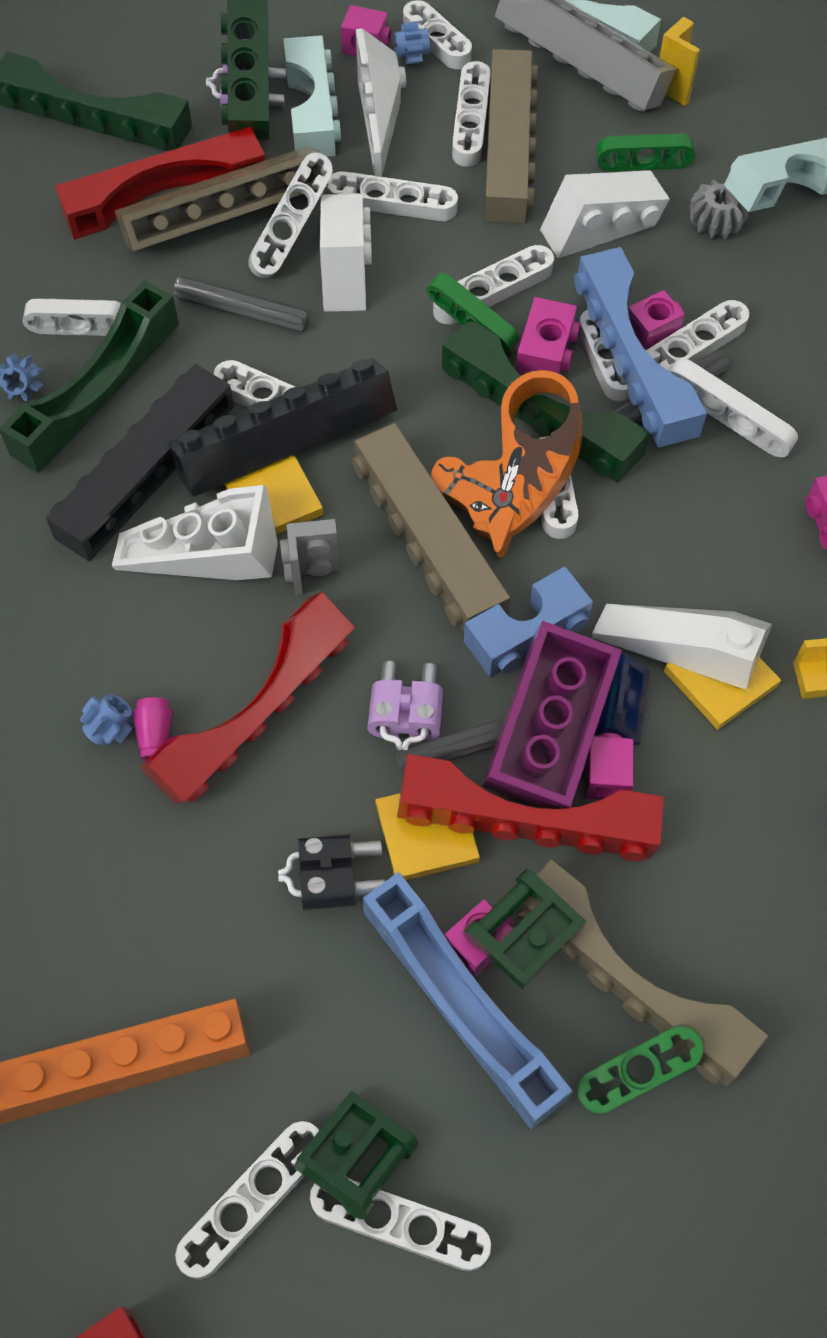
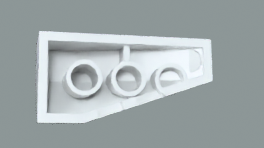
(216, 540)

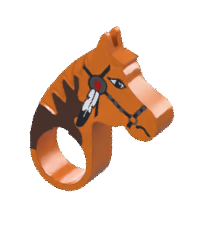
(519, 486)

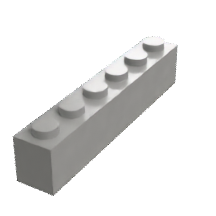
(591, 48)

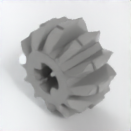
(716, 210)

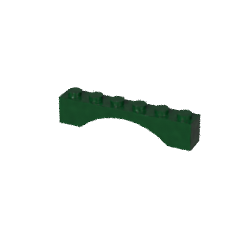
(145, 119)
(48, 424)
(609, 438)

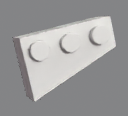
(602, 209)
(344, 251)

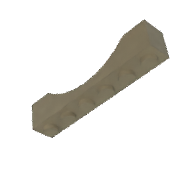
(726, 1032)

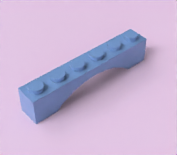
(666, 402)
(498, 1046)

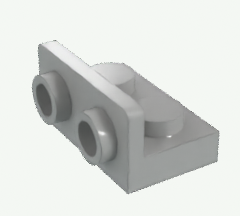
(309, 550)

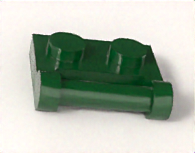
(535, 938)
(343, 1144)

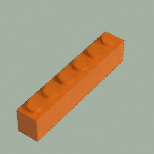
(121, 1060)

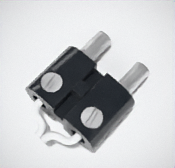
(328, 871)

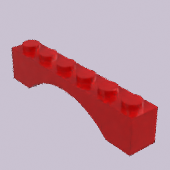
(92, 200)
(306, 640)
(619, 824)

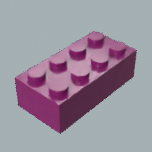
(552, 718)

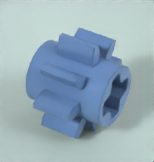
(411, 43)
(28, 375)
(106, 719)

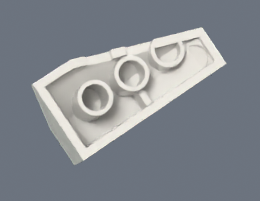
(380, 94)
(699, 640)

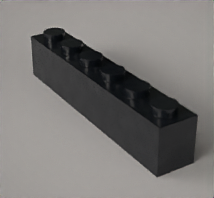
(282, 426)
(137, 463)

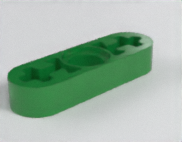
(634, 143)
(463, 305)
(605, 1073)

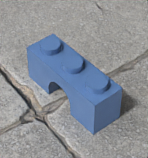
(503, 642)

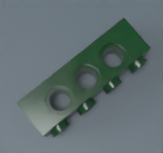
(246, 21)

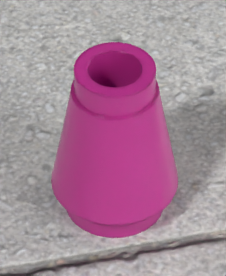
(152, 724)

